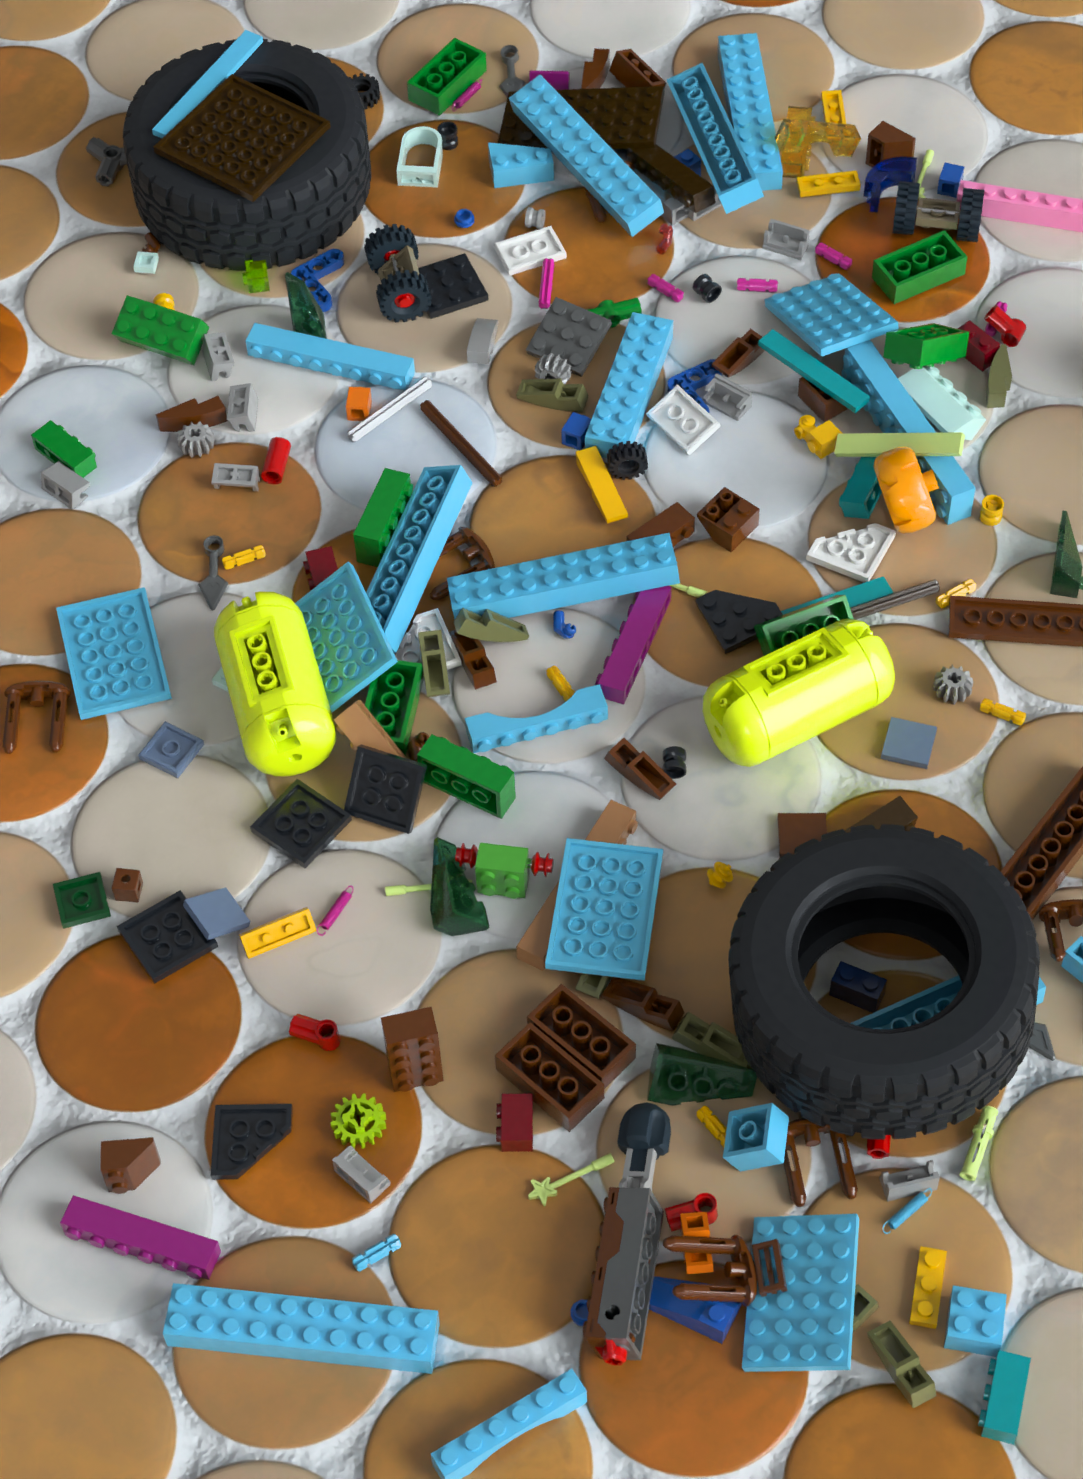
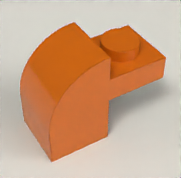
(696, 1226)

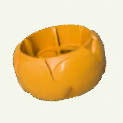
(906, 489)

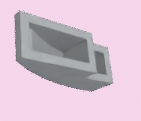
(676, 211)
(482, 341)

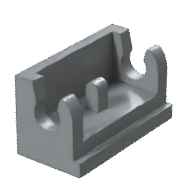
(786, 239)
(217, 355)
(728, 397)
(242, 407)
(236, 475)
(64, 485)
(360, 1174)
(909, 1182)

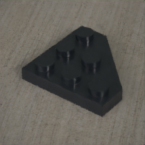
(734, 617)
(246, 1135)

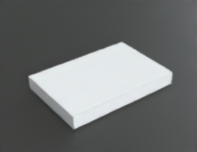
(529, 250)
(683, 419)

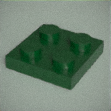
(81, 900)

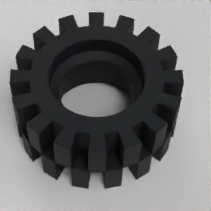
(367, 84)
(636, 458)

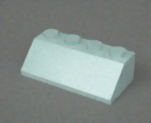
(941, 402)

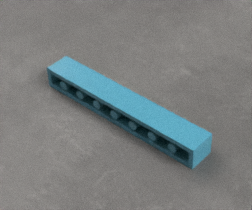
(330, 356)

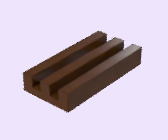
(772, 1287)

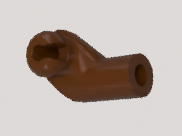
(153, 244)
(416, 744)

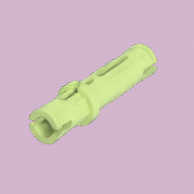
(971, 1168)

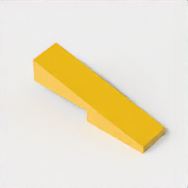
(602, 487)

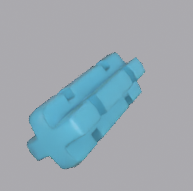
(376, 1252)

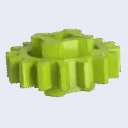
(371, 1121)

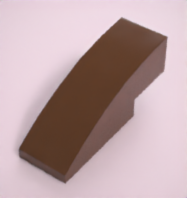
(597, 70)
(739, 354)
(207, 412)
(474, 660)
(639, 769)
(644, 1003)

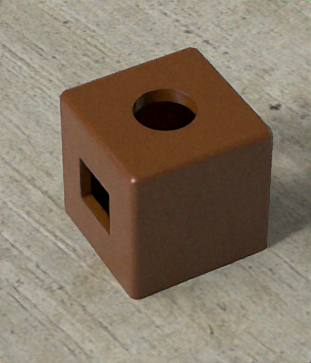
(127, 891)

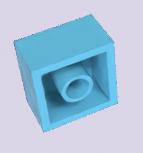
(756, 1137)
(975, 1321)

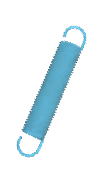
(908, 1209)

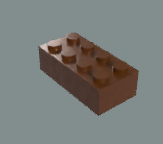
(583, 1034)
(412, 1049)
(551, 1075)

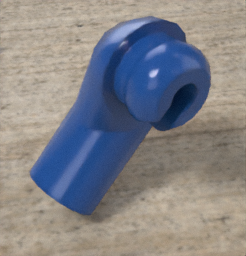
(560, 627)

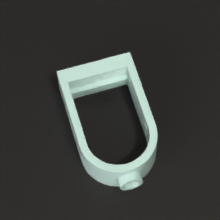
(419, 175)

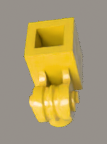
(819, 439)

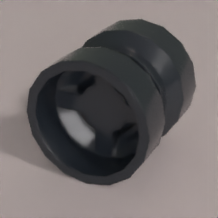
(448, 132)
(709, 290)
(674, 762)

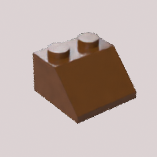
(128, 1163)

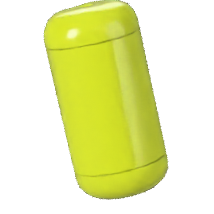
(274, 685)
(798, 692)

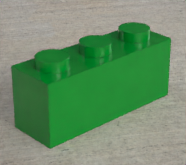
(59, 446)

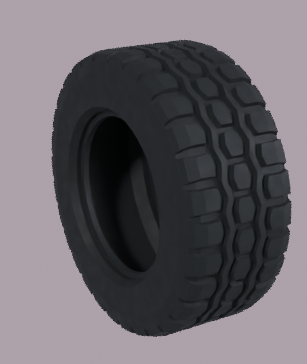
(292, 217)
(894, 885)

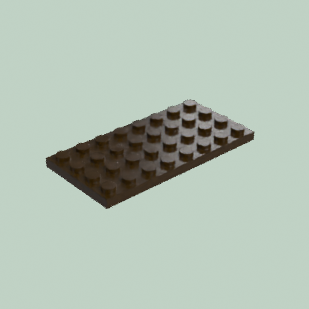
(618, 115)

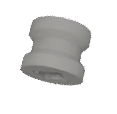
(534, 218)

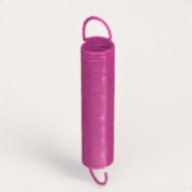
(466, 95)
(335, 910)

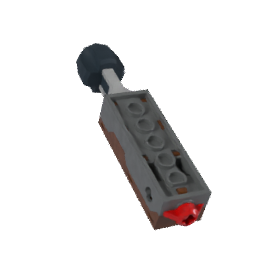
(628, 1241)

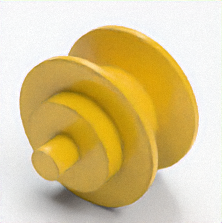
(720, 875)

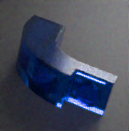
(886, 175)

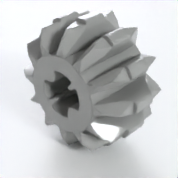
(553, 368)
(195, 439)
(953, 684)

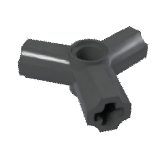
(111, 159)

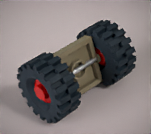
(938, 212)
(393, 257)

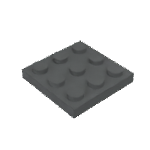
(569, 333)

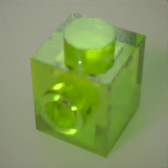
(256, 276)

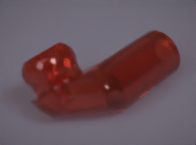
(666, 242)

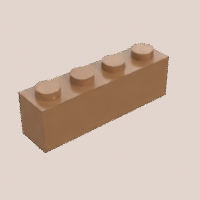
(364, 729)

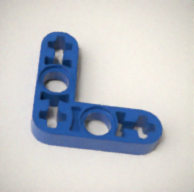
(330, 261)
(689, 386)

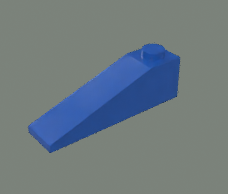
(705, 1317)

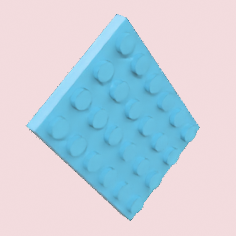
(831, 314)
(345, 635)
(113, 653)
(604, 909)
(813, 1319)

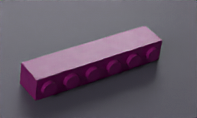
(633, 643)
(140, 1237)

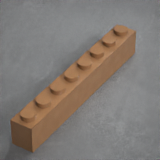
(612, 827)

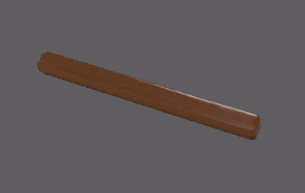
(461, 443)

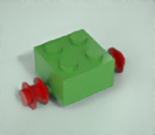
(503, 868)

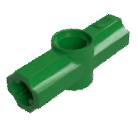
(617, 311)

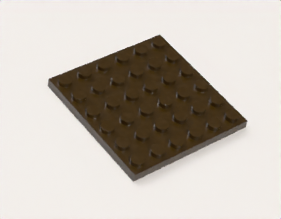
(242, 137)

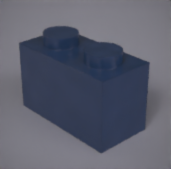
(857, 987)

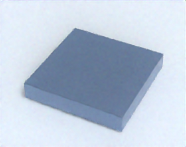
(909, 742)
(171, 749)
(216, 913)

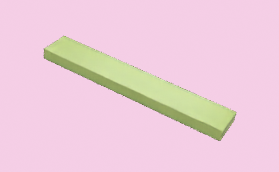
(921, 443)

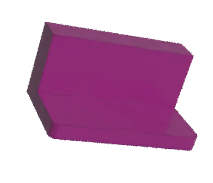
(557, 79)

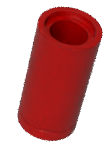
(276, 460)

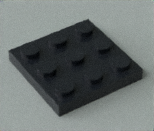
(452, 285)
(385, 788)
(301, 823)
(165, 937)

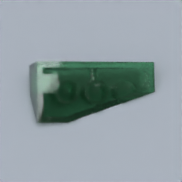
(305, 312)
(1067, 563)
(452, 897)
(690, 1076)

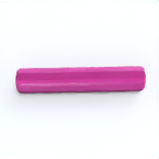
(546, 283)

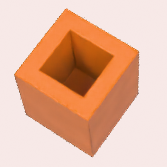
(358, 403)

